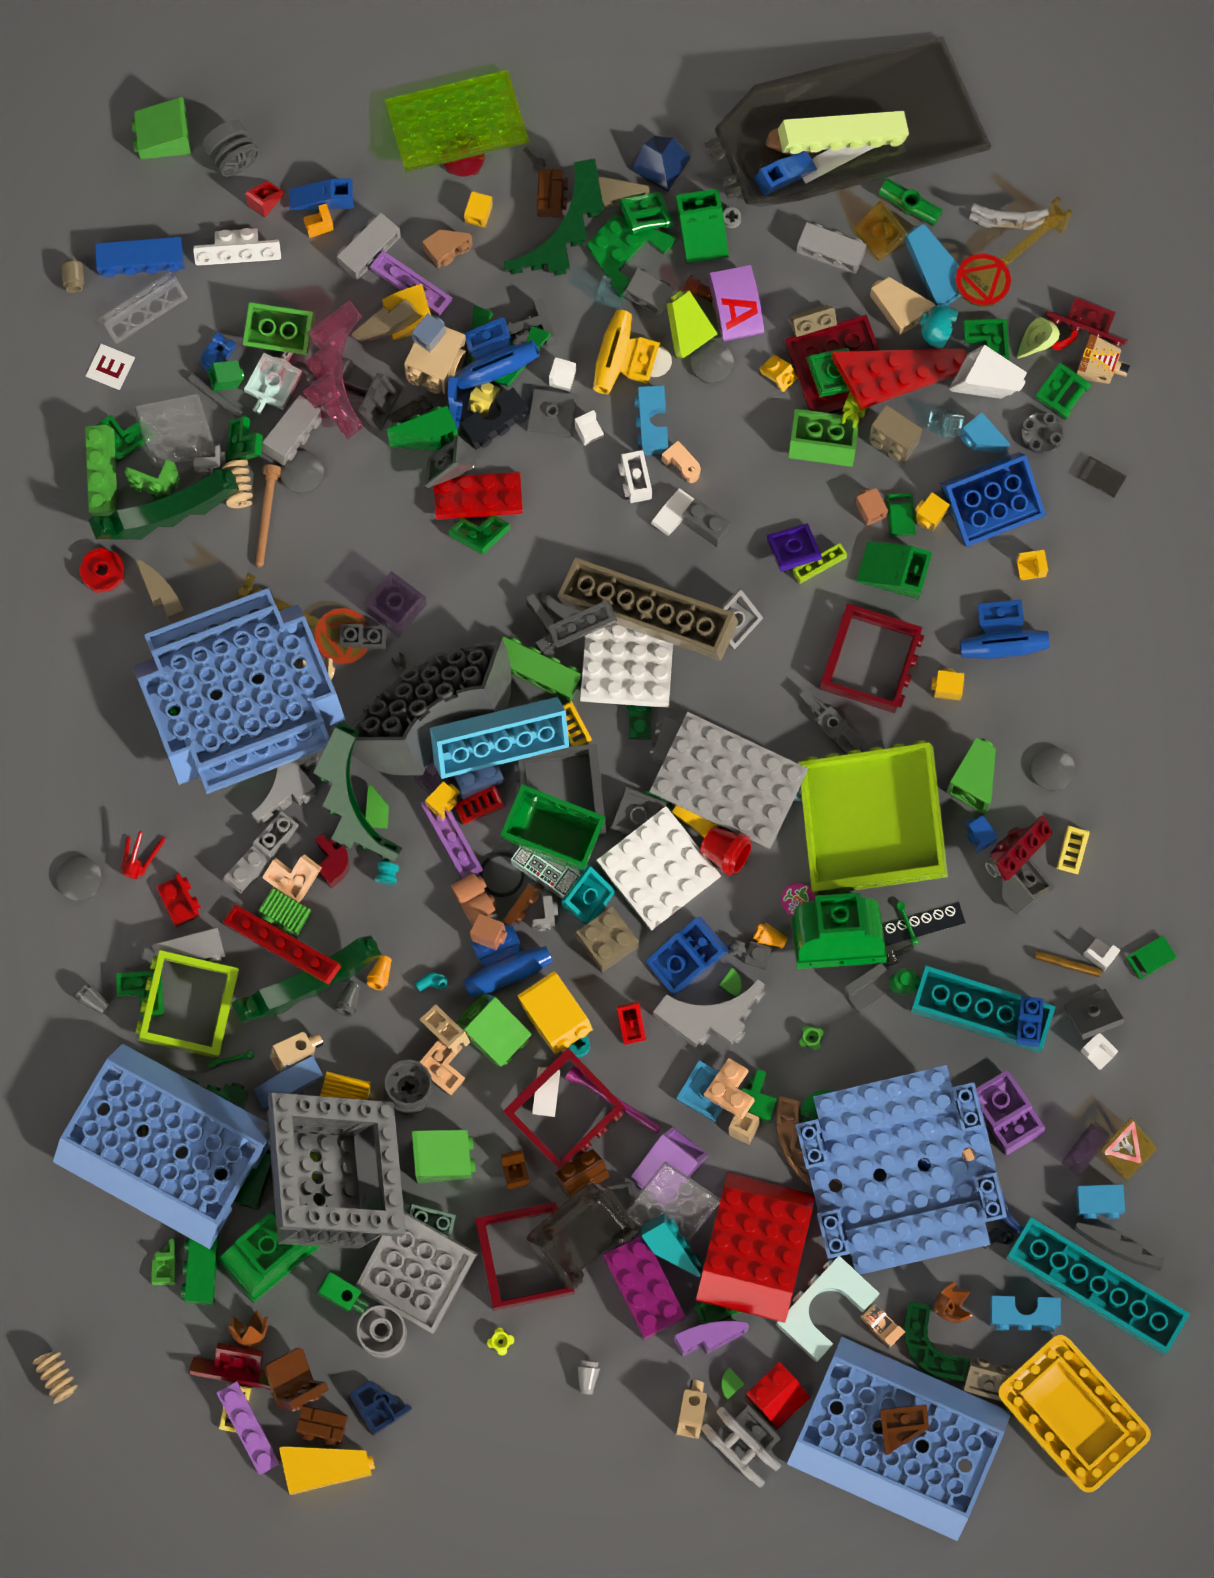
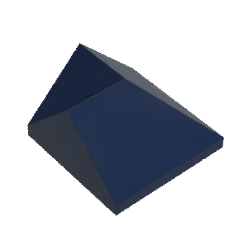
(661, 161)

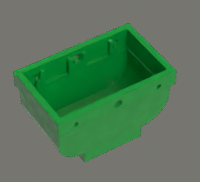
(552, 828)
(838, 932)
(258, 1259)

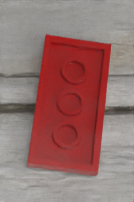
(479, 496)

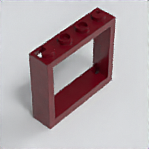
(884, 622)
(584, 1144)
(481, 1223)

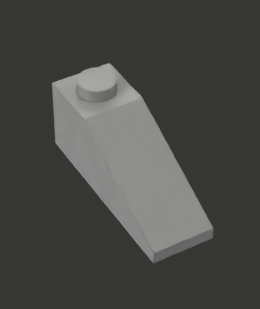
(201, 945)

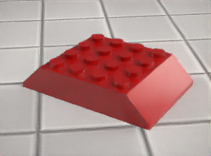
(756, 1247)

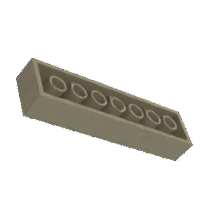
(650, 609)

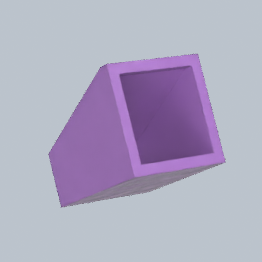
(673, 1149)

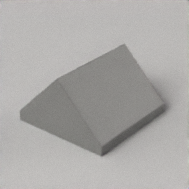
(746, 614)

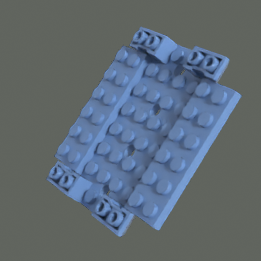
(252, 723)
(913, 1210)

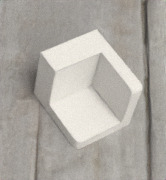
(562, 374)
(588, 428)
(1101, 954)
(1099, 1051)

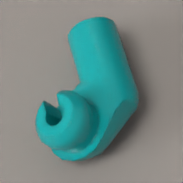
(432, 979)

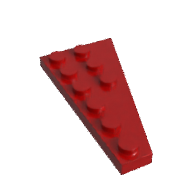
(892, 373)

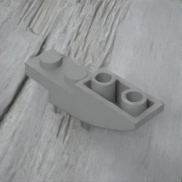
(262, 852)

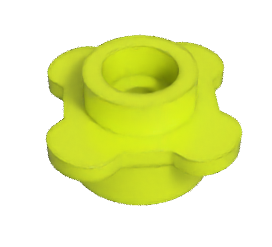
(507, 1341)

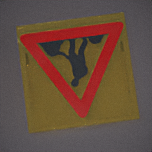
(1128, 1149)

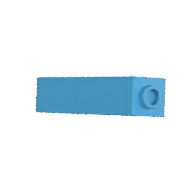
(934, 265)

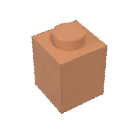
(871, 506)
(488, 932)

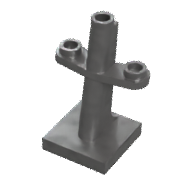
(375, 402)

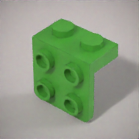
(158, 488)

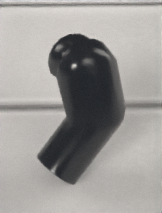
(1000, 1236)

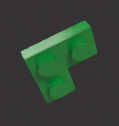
(989, 331)
(125, 441)
(240, 443)
(479, 538)
(134, 985)

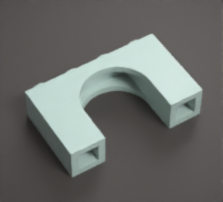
(839, 1278)

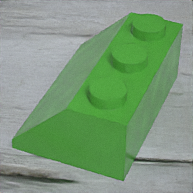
(278, 328)
(823, 438)

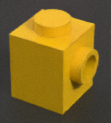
(931, 511)
(948, 684)

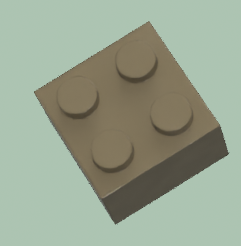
(895, 434)
(607, 939)

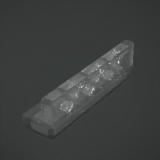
(137, 302)

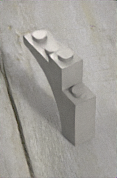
(288, 785)
(721, 1019)

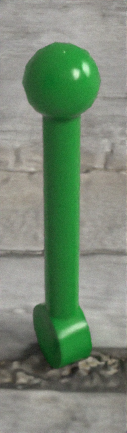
(901, 907)
(213, 1063)

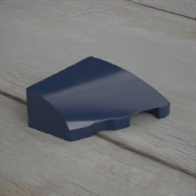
(377, 1407)

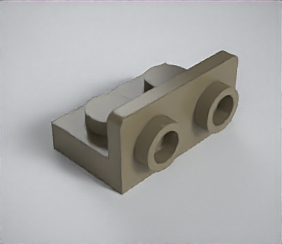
(812, 320)
(986, 1377)

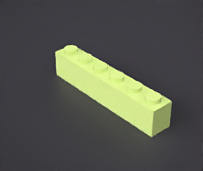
(843, 132)

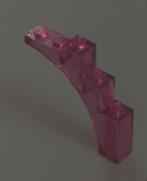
(327, 366)

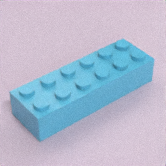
(499, 737)

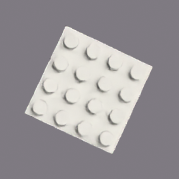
(626, 668)
(658, 868)

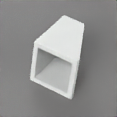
(988, 375)

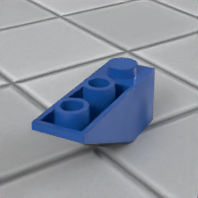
(784, 172)
(333, 192)

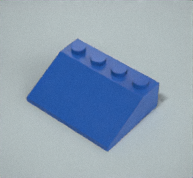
(993, 498)

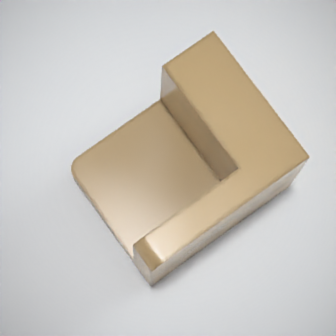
(744, 1128)

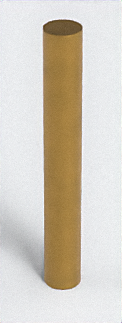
(1066, 963)

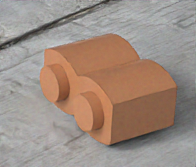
(473, 897)

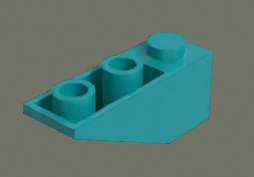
(666, 1242)

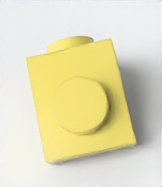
(482, 398)

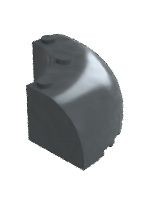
(438, 692)

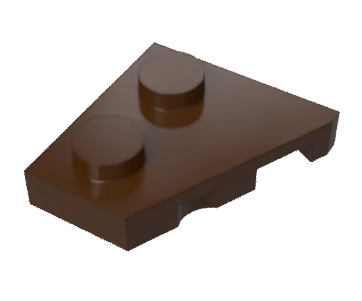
(525, 900)
(902, 1425)

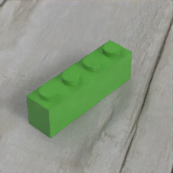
(101, 470)
(542, 671)

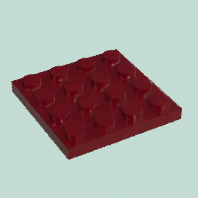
(851, 334)

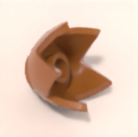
(949, 1304)
(250, 1335)

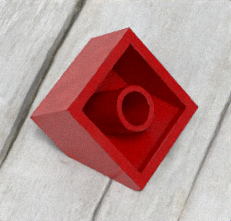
(777, 1395)

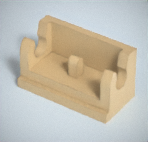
(444, 1028)

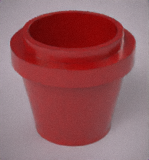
(726, 849)

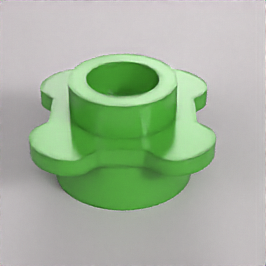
(807, 1032)

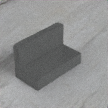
(868, 988)

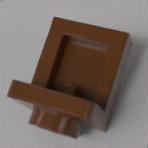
(515, 1169)

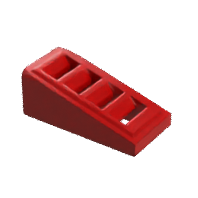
(476, 798)

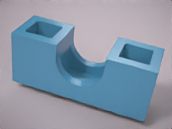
(650, 402)
(1005, 1315)

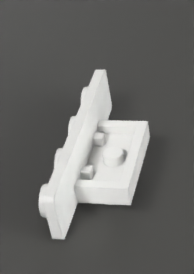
(237, 247)

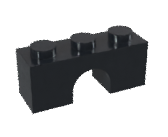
(482, 431)

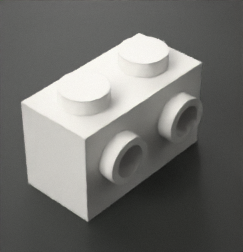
(636, 475)

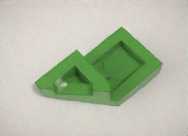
(376, 809)
(164, 1265)

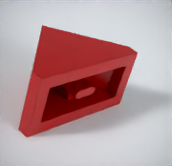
(263, 197)
(630, 1022)

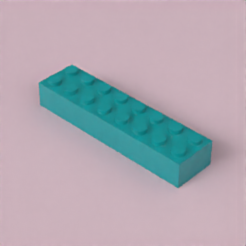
(1097, 1286)

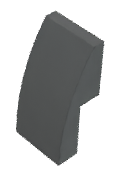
(363, 636)

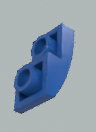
(1029, 1021)

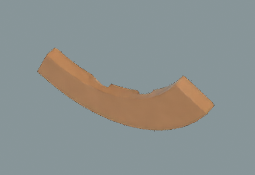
(786, 1119)

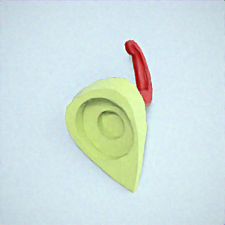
(1042, 335)

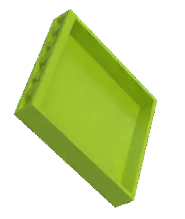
(873, 818)

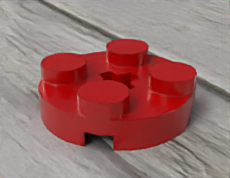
(98, 582)

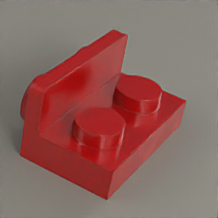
(178, 900)

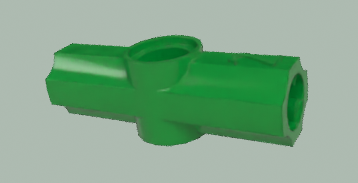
(899, 195)

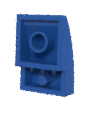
(687, 955)

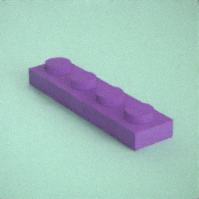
(404, 278)
(454, 842)
(248, 1427)

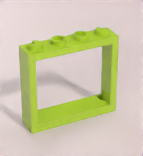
(152, 986)

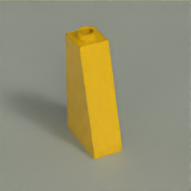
(321, 1467)

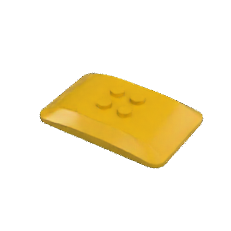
(1074, 1413)

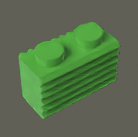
(284, 912)

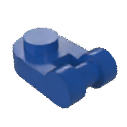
(212, 356)

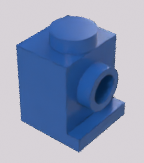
(981, 833)

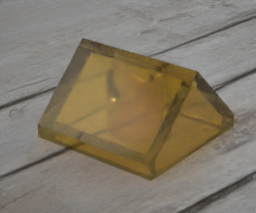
(881, 231)

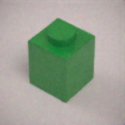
(225, 375)

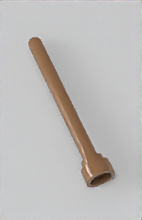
(271, 474)

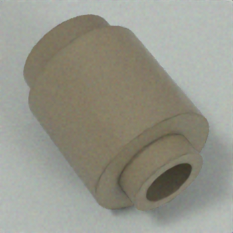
(72, 275)

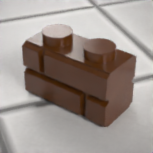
(550, 193)
(581, 1172)
(322, 1425)

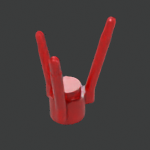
(131, 867)

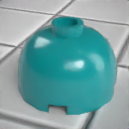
(937, 325)

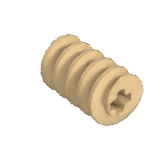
(240, 497)
(55, 1376)

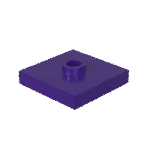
(794, 547)

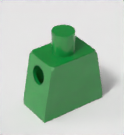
(332, 1289)

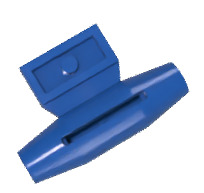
(493, 354)
(1003, 633)
(505, 965)

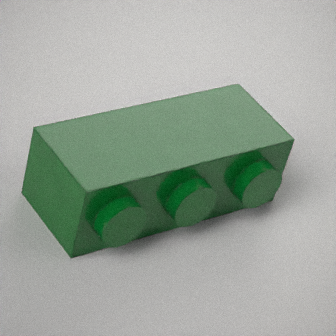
(200, 1273)

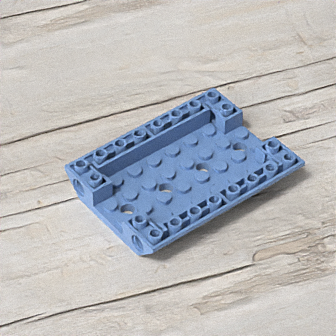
(146, 1168)
(906, 1482)

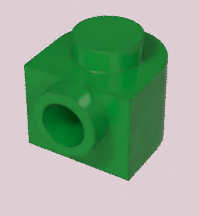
(904, 981)

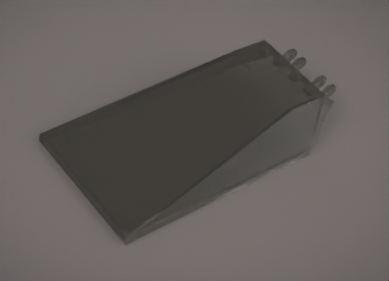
(907, 79)

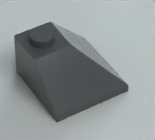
(450, 462)
(1025, 888)

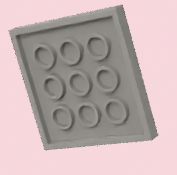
(416, 1273)

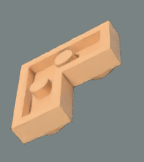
(292, 882)
(442, 1074)
(725, 1089)

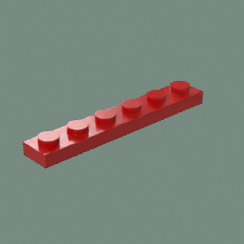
(281, 944)

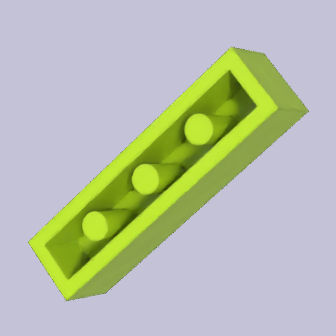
(829, 558)

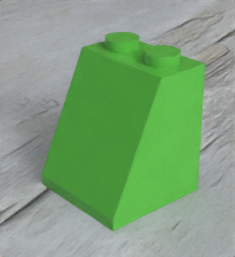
(162, 130)
(974, 777)
(493, 1029)
(442, 1155)

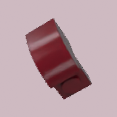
(336, 865)

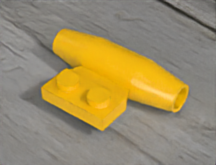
(621, 354)

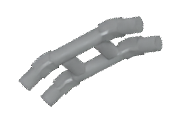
(1007, 219)
(754, 1447)

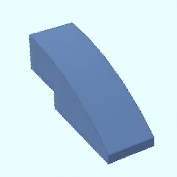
(290, 1081)

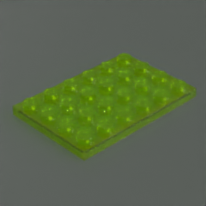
(456, 120)

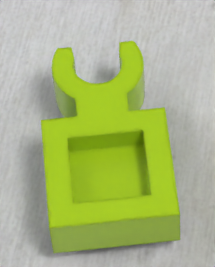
(852, 411)

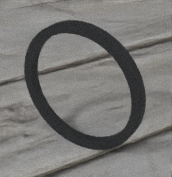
(507, 893)

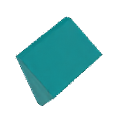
(588, 896)

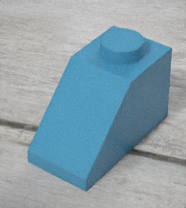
(984, 436)

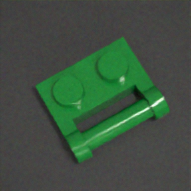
(642, 207)
(1056, 387)

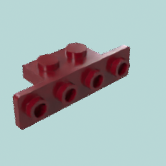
(1090, 318)
(1020, 846)
(232, 1365)

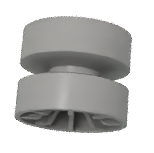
(381, 1331)

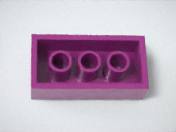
(644, 1287)

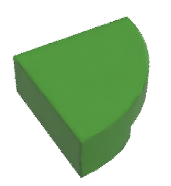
(732, 983)
(730, 1383)

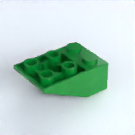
(702, 226)
(424, 431)
(894, 568)

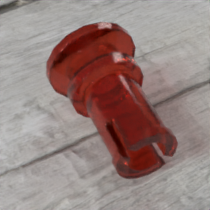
(698, 288)

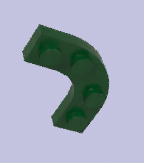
(639, 722)
(923, 1352)

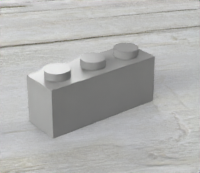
(367, 245)
(831, 247)
(292, 430)

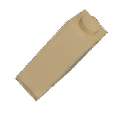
(899, 304)

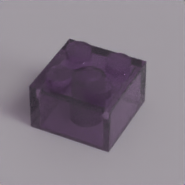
(395, 604)

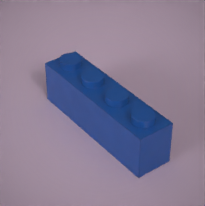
(139, 256)

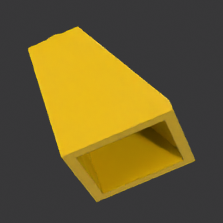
(554, 1013)

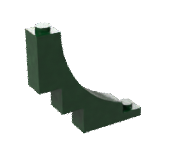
(141, 520)
(287, 993)

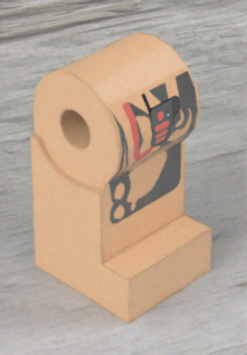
(682, 461)
(882, 1325)

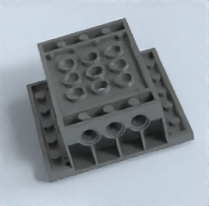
(328, 1129)

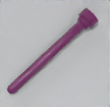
(577, 1076)

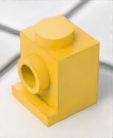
(442, 799)

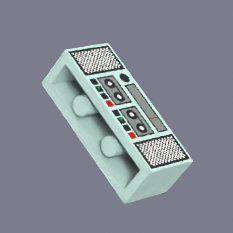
(547, 873)

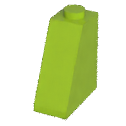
(688, 324)

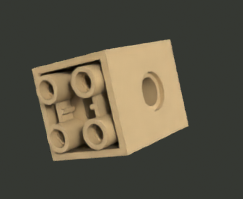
(437, 366)

